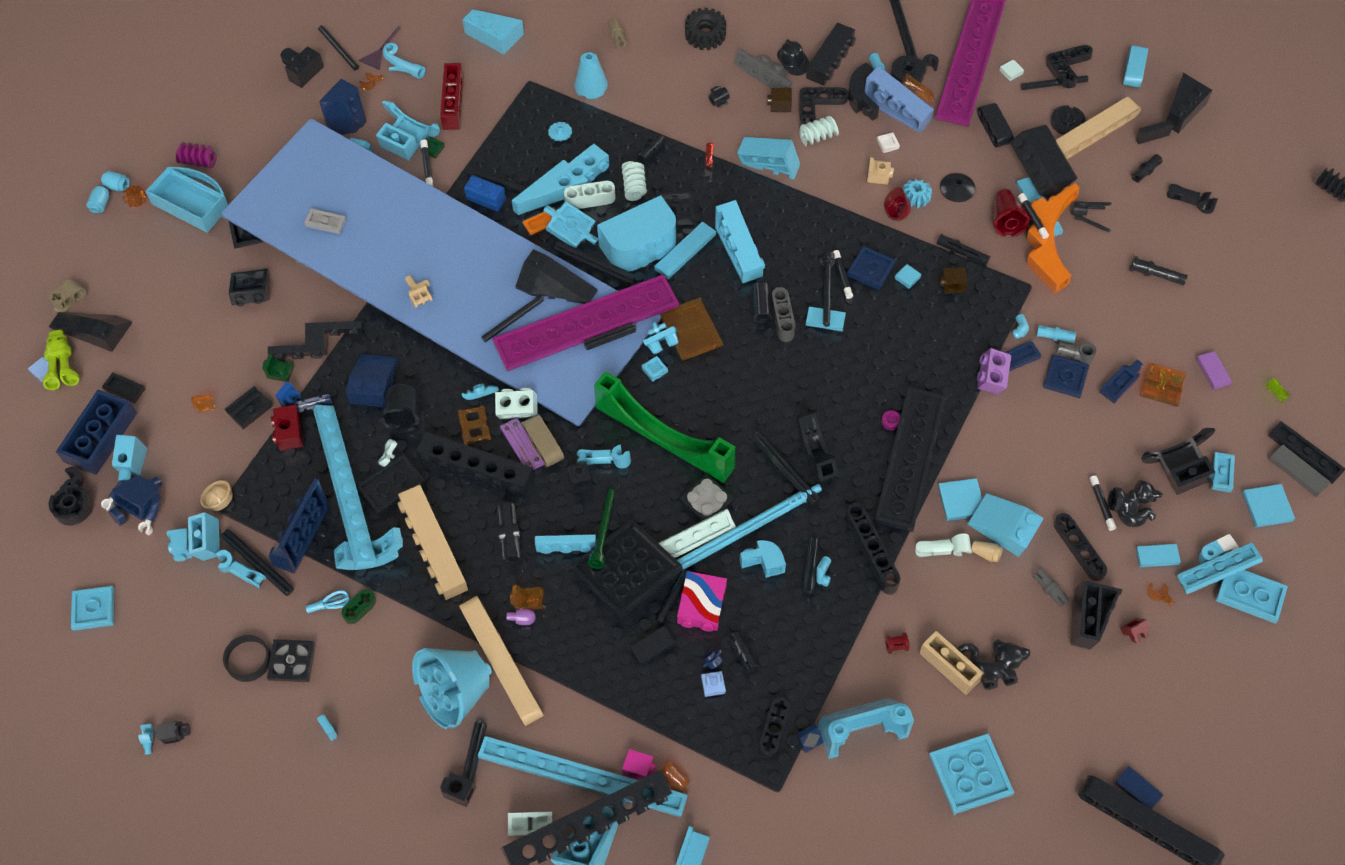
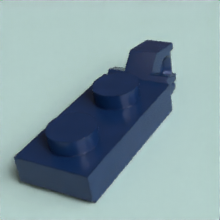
(1121, 381)

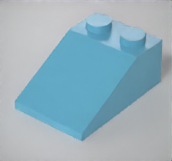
(1005, 523)

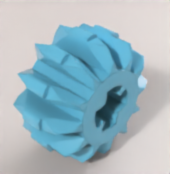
(918, 192)

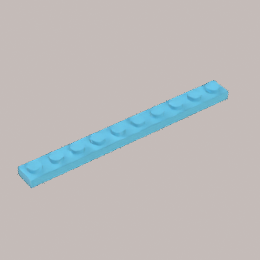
(344, 486)
(570, 773)

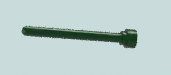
(597, 558)

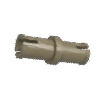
(617, 32)

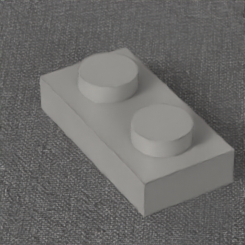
(325, 221)

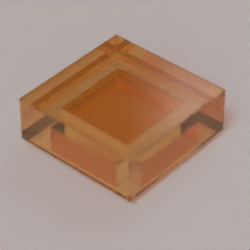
(203, 403)

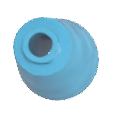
(590, 77)

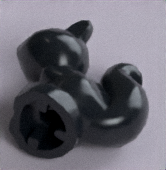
(1128, 503)

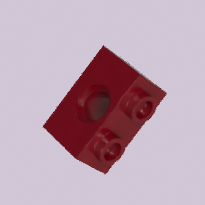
(292, 436)

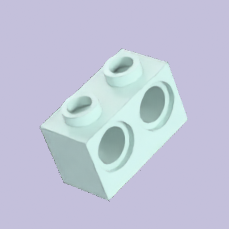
(515, 409)
(527, 822)

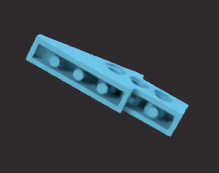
(552, 185)

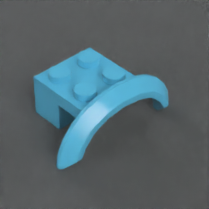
(405, 134)

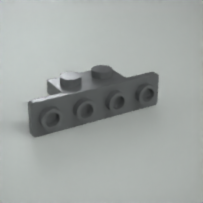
(763, 69)

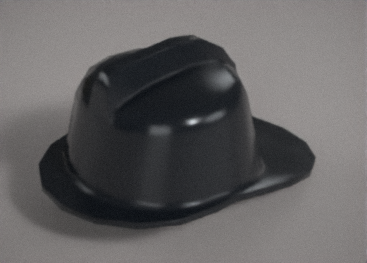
(793, 58)

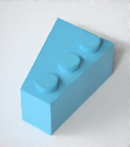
(493, 30)
(770, 154)

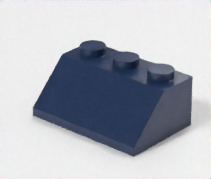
(343, 108)

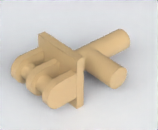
(419, 292)

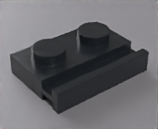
(248, 407)

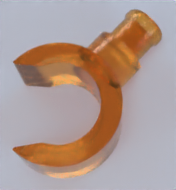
(373, 80)
(1158, 597)

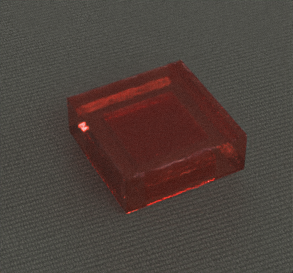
(709, 155)

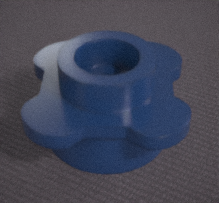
(712, 659)

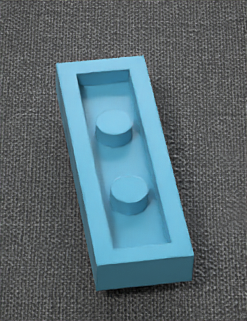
(565, 543)

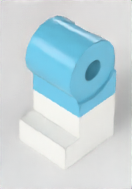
(1217, 548)

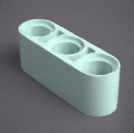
(590, 194)

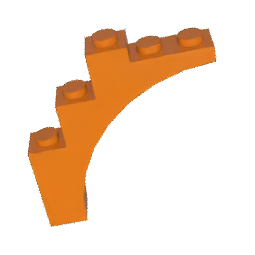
(1044, 257)

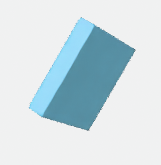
(960, 498)
(1268, 505)
(92, 608)

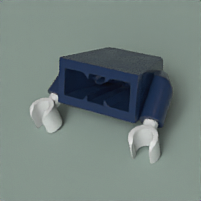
(138, 498)

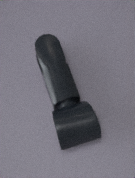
(1192, 197)

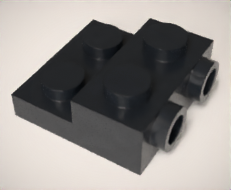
(249, 287)

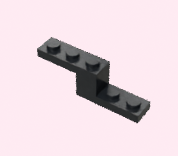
(316, 339)

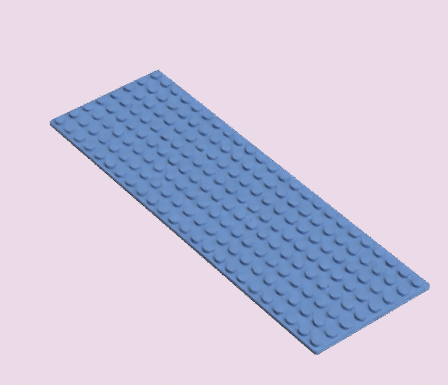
(412, 229)

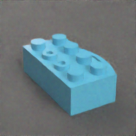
(187, 198)

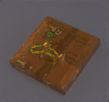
(1163, 384)

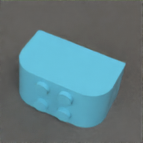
(638, 235)

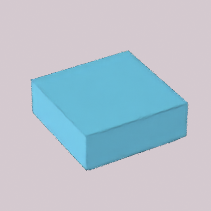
(908, 276)
(654, 368)
(327, 727)

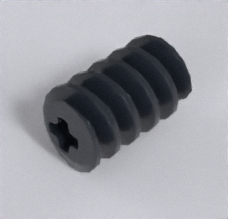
(1333, 183)

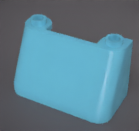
(836, 726)

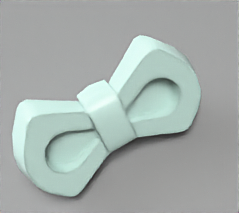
(389, 447)

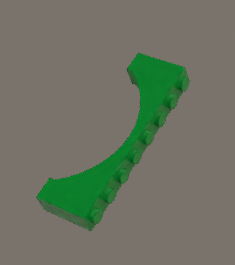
(710, 456)

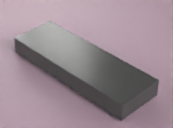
(1299, 470)

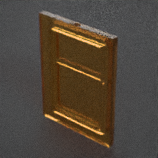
(694, 328)

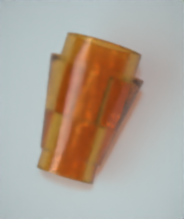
(675, 776)

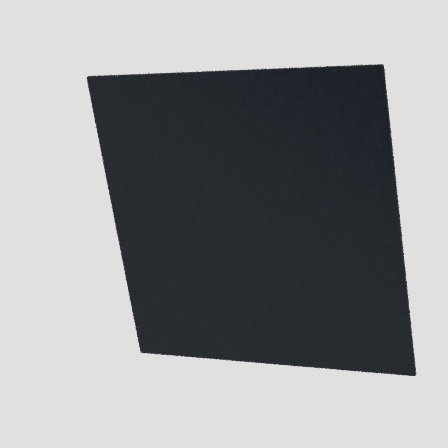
(746, 386)

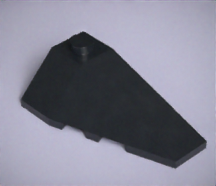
(548, 278)
(95, 329)

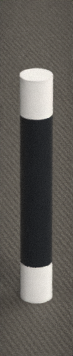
(426, 162)
(1034, 217)
(842, 274)
(1102, 503)

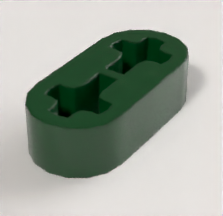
(358, 606)

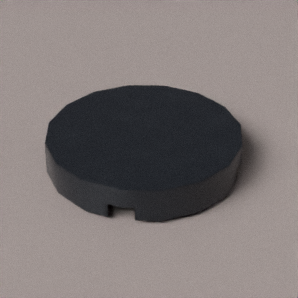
(1066, 119)

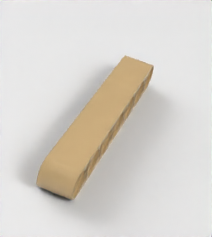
(1098, 127)
(501, 661)

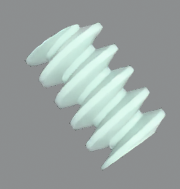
(817, 128)
(634, 180)

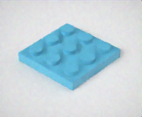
(971, 774)

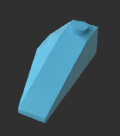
(591, 851)

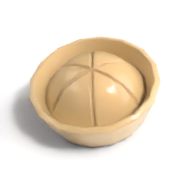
(216, 496)

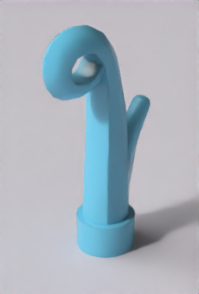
(415, 70)

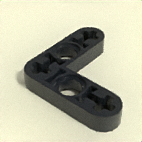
(1060, 61)
(811, 101)

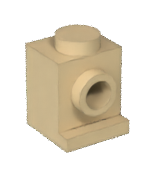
(879, 172)

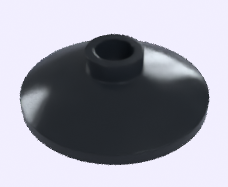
(954, 192)

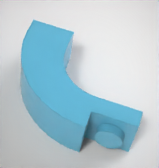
(384, 548)

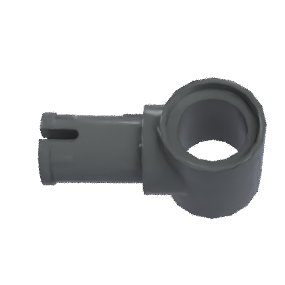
(1078, 351)

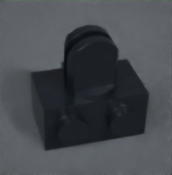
(301, 66)

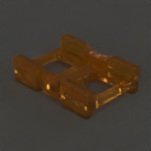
(468, 425)

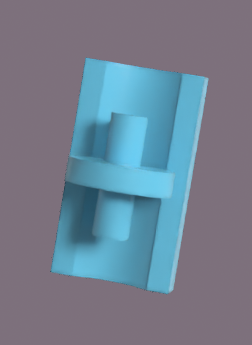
(654, 342)

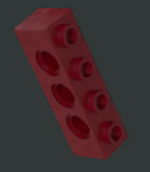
(451, 96)

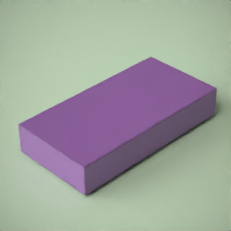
(1213, 370)

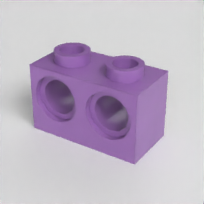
(997, 372)

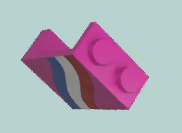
(701, 601)

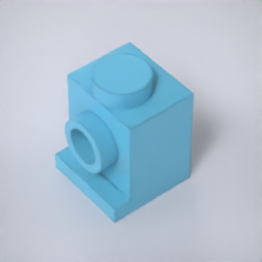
(179, 544)

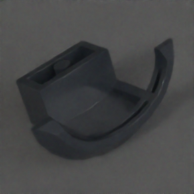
(1185, 463)

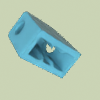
(128, 456)

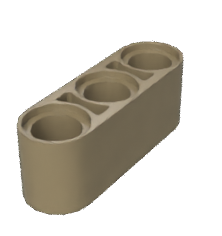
(543, 440)

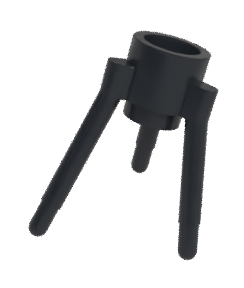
(1081, 208)

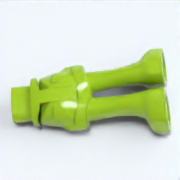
(58, 349)

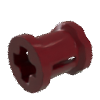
(897, 643)

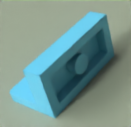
(693, 848)

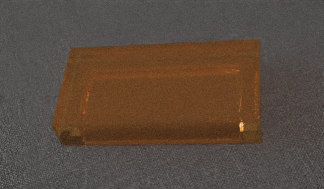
(918, 88)

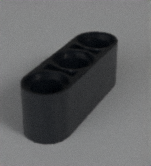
(995, 125)

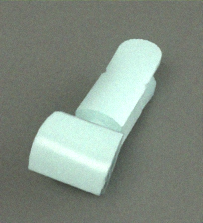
(959, 544)

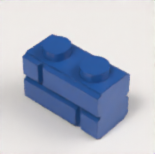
(485, 193)

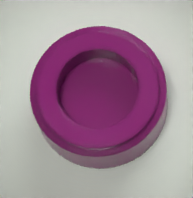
(890, 420)

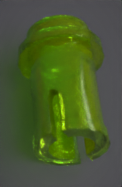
(1278, 390)

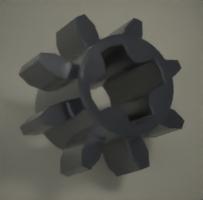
(719, 96)

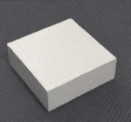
(888, 142)

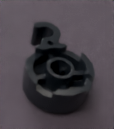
(913, 67)
(71, 492)

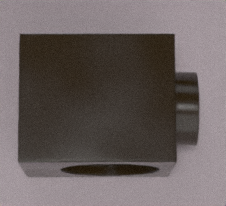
(953, 280)

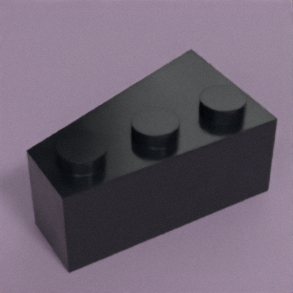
(1187, 102)
(1091, 612)

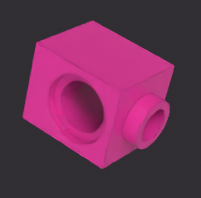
(638, 765)

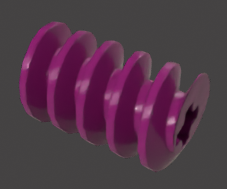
(194, 156)

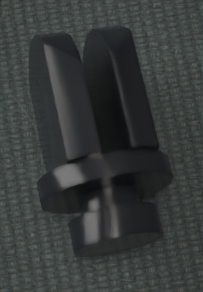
(172, 732)

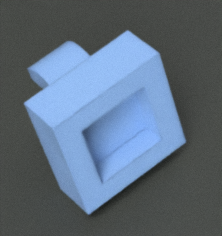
(713, 684)

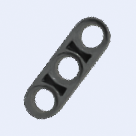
(783, 321)

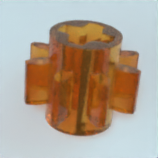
(134, 196)

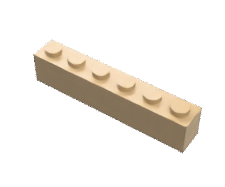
(433, 543)

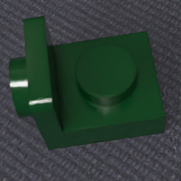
(277, 369)

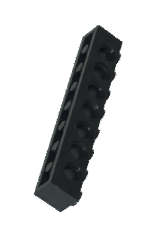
(655, 783)

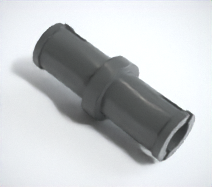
(1051, 587)

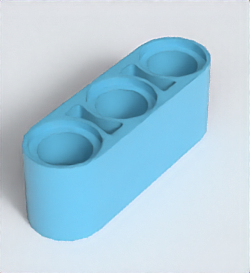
(1135, 66)

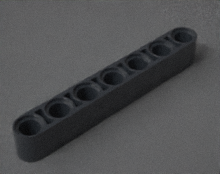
(1149, 823)

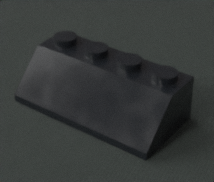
(1043, 161)

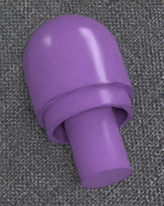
(522, 616)

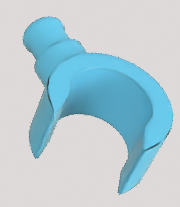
(147, 737)

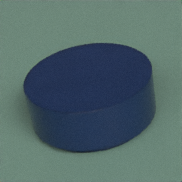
(117, 516)

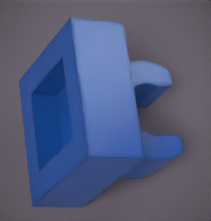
(287, 394)

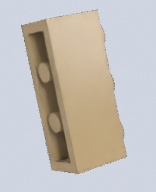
(951, 662)

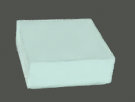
(1011, 70)

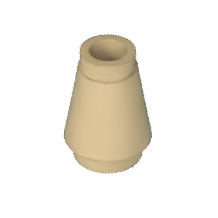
(988, 551)

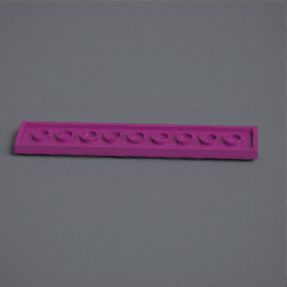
(970, 62)
(583, 322)

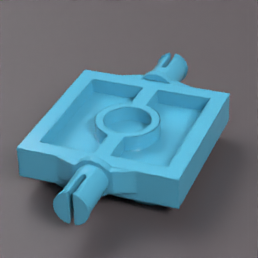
(570, 225)

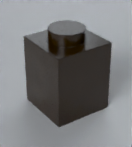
(780, 99)

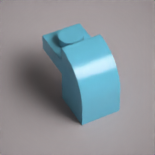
(765, 554)

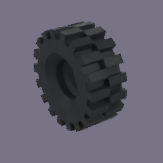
(705, 19)

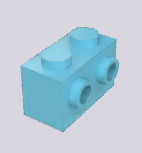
(203, 536)

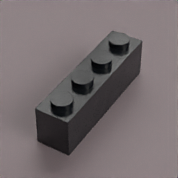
(830, 54)

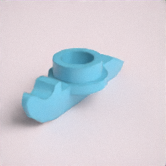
(479, 391)

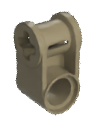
(68, 294)

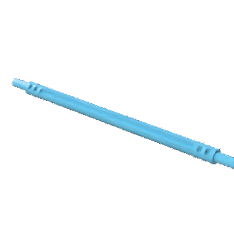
(745, 528)

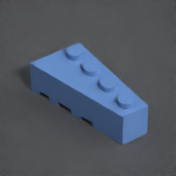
(897, 100)

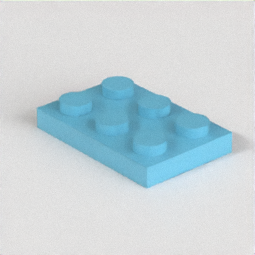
(1253, 595)

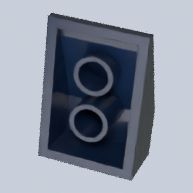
(371, 379)

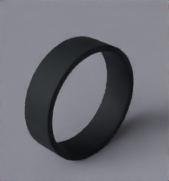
(233, 644)

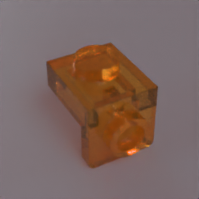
(526, 598)

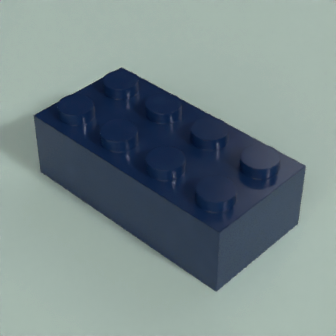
(95, 432)

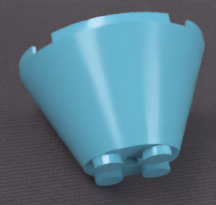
(449, 683)

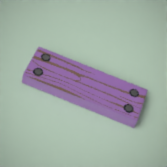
(521, 444)

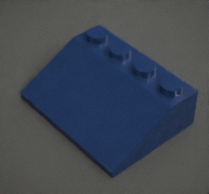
(300, 528)

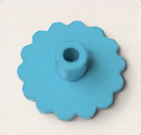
(560, 131)

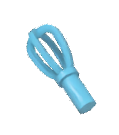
(324, 603)

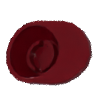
(897, 204)

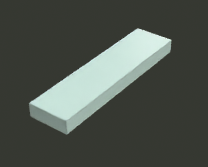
(698, 534)

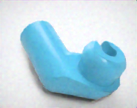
(1022, 328)
(822, 567)

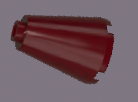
(1009, 214)

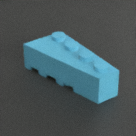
(738, 241)

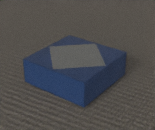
(810, 738)

